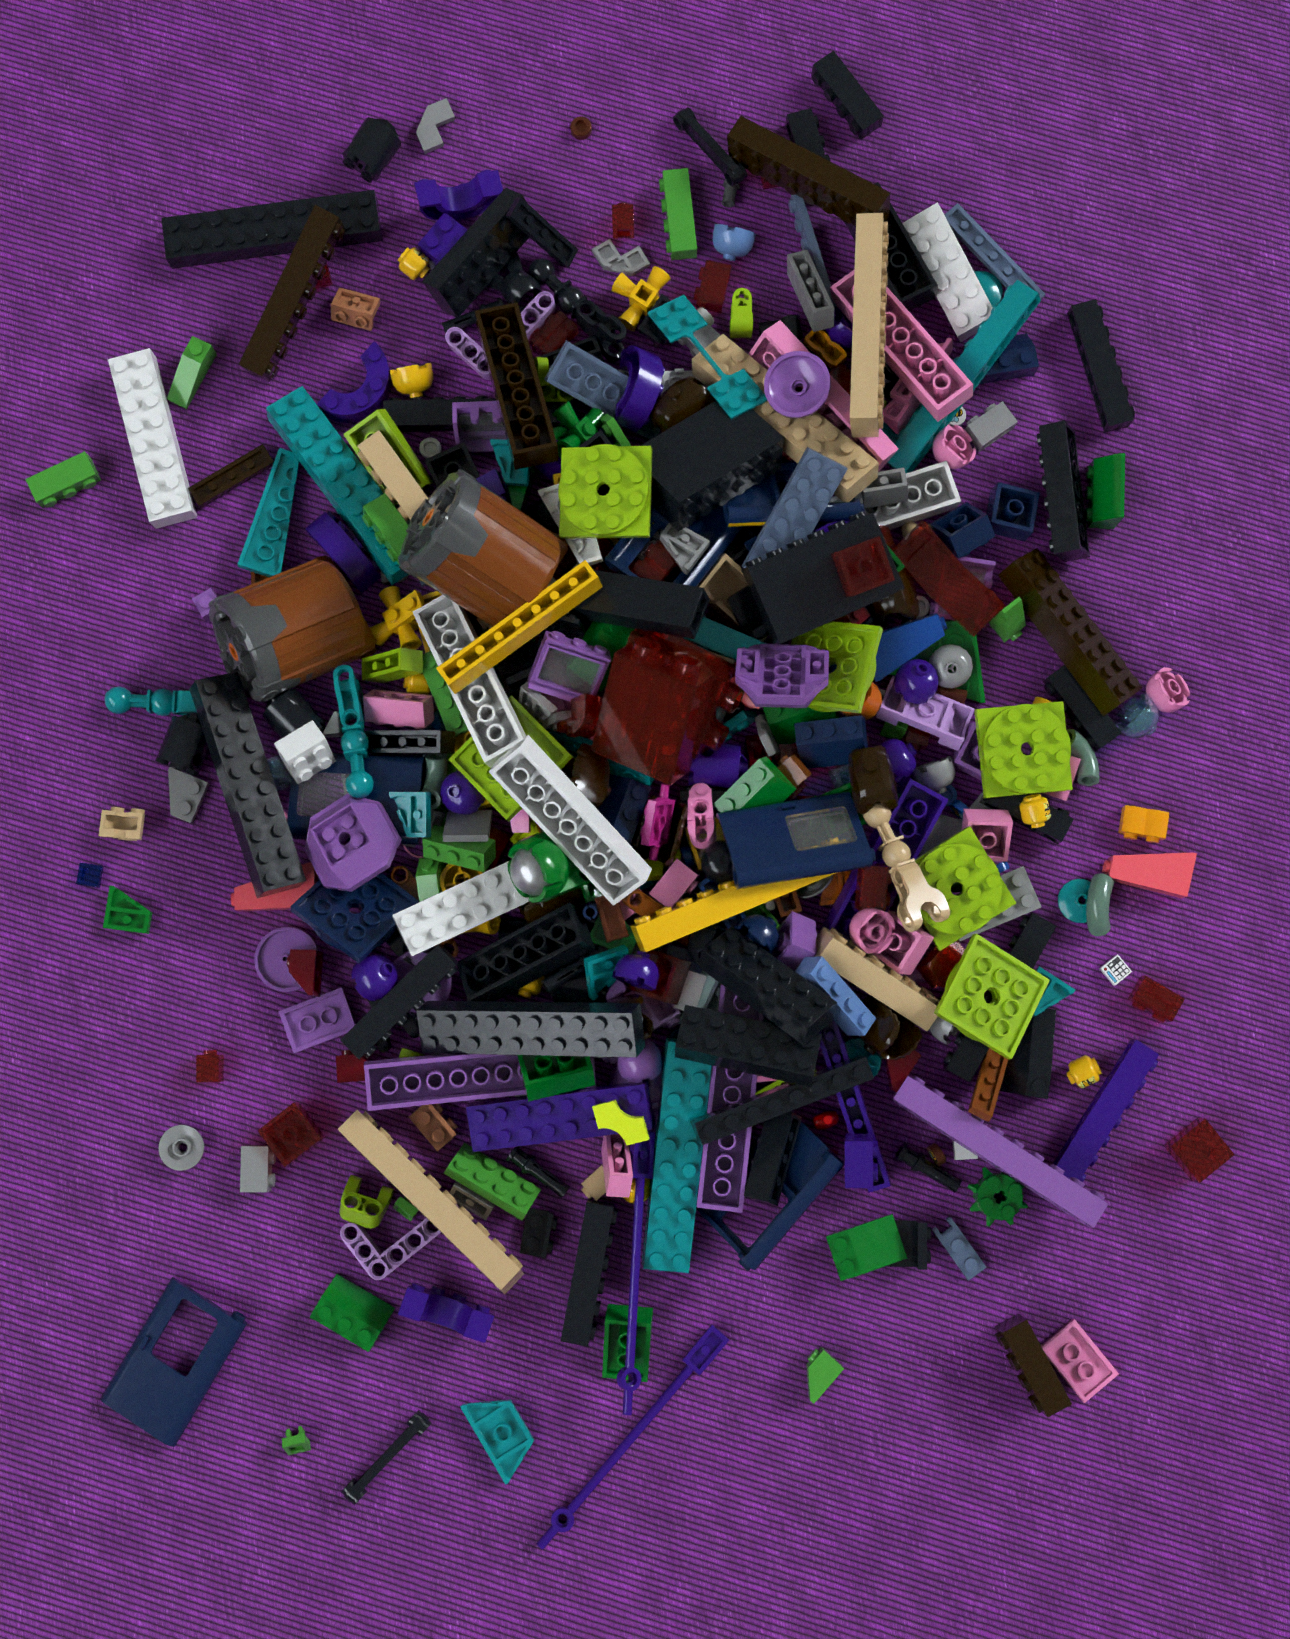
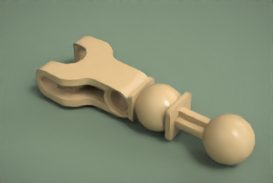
(906, 875)

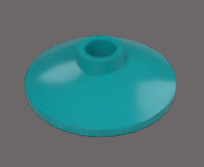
(1068, 900)

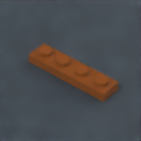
(988, 1085)

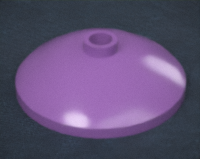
(796, 370)

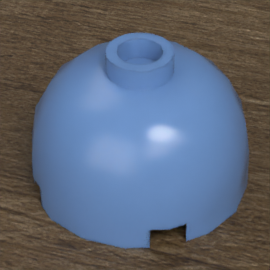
(732, 241)

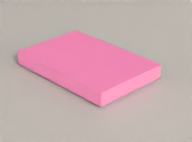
(1079, 1360)

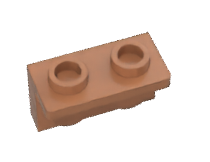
(354, 308)
(434, 1125)

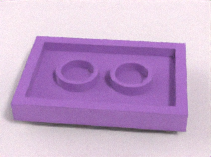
(317, 1020)

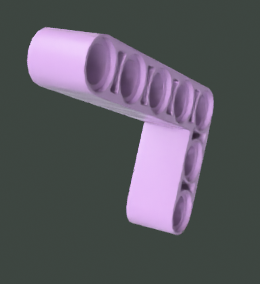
(467, 344)
(385, 1257)

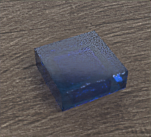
(89, 875)

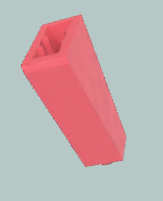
(1154, 872)
(245, 898)

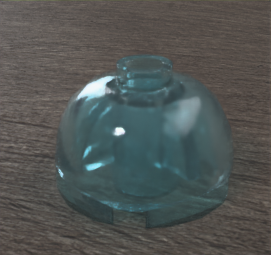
(1138, 717)

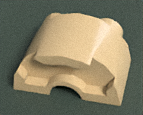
(122, 824)

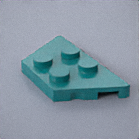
(500, 1433)

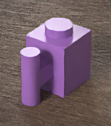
(201, 602)

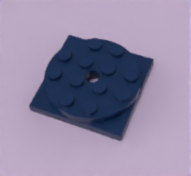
(352, 933)

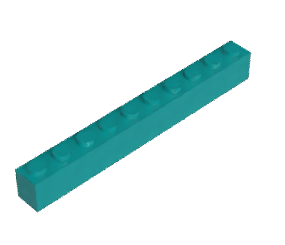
(974, 362)

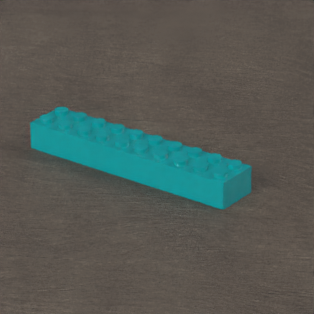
(332, 469)
(675, 1164)

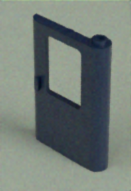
(710, 527)
(808, 1174)
(154, 1392)

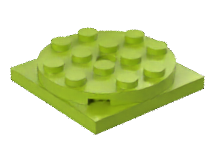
(621, 512)
(854, 652)
(1002, 763)
(471, 765)
(982, 893)
(1014, 992)

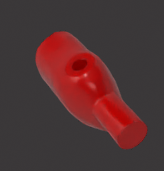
(825, 1120)

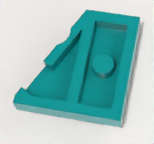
(1054, 992)

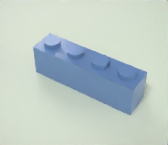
(850, 1012)

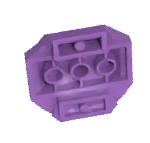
(782, 674)
(366, 854)

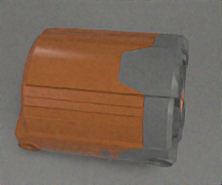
(479, 549)
(290, 628)

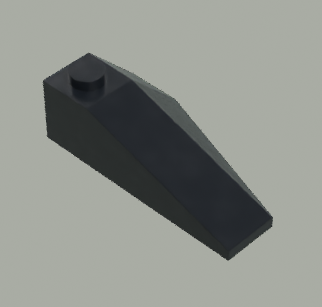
(1031, 1065)

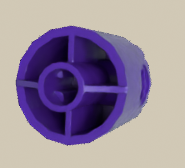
(719, 767)

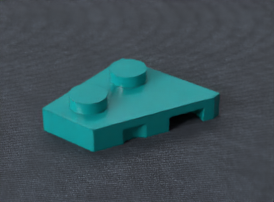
(511, 476)
(739, 722)
(414, 812)
(600, 969)

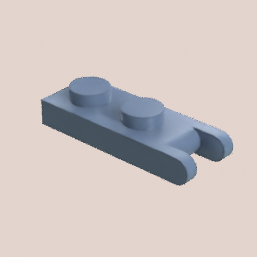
(960, 1250)

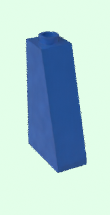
(906, 641)

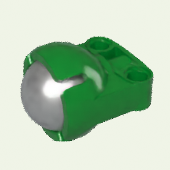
(542, 869)

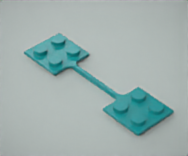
(733, 392)

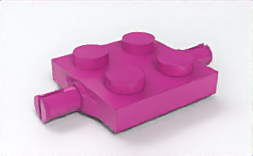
(657, 822)

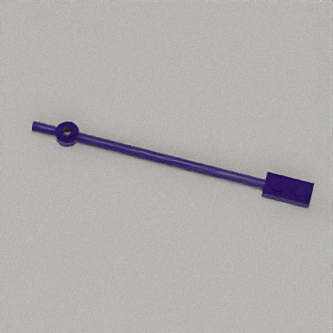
(642, 1167)
(697, 1360)

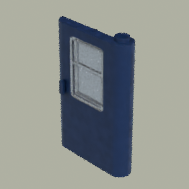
(388, 772)
(795, 840)

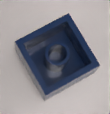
(1012, 511)
(963, 529)

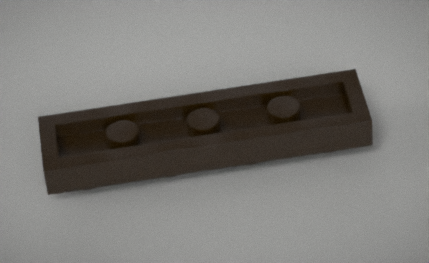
(231, 476)

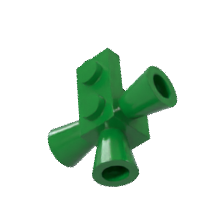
(578, 430)

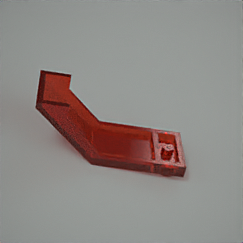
(947, 579)

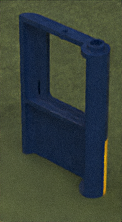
(758, 501)

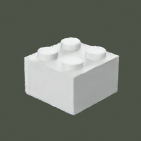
(305, 752)

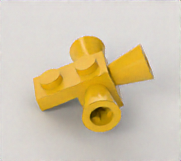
(641, 296)
(399, 618)

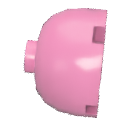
(953, 446)
(1167, 690)
(871, 930)

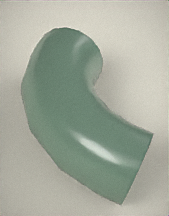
(1088, 768)
(434, 775)
(1098, 904)

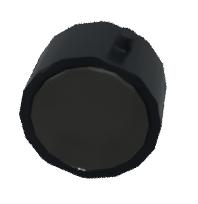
(541, 515)

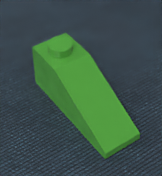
(191, 371)
(1009, 621)

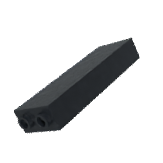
(645, 605)

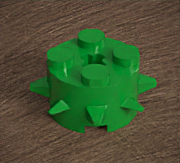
(1002, 1209)

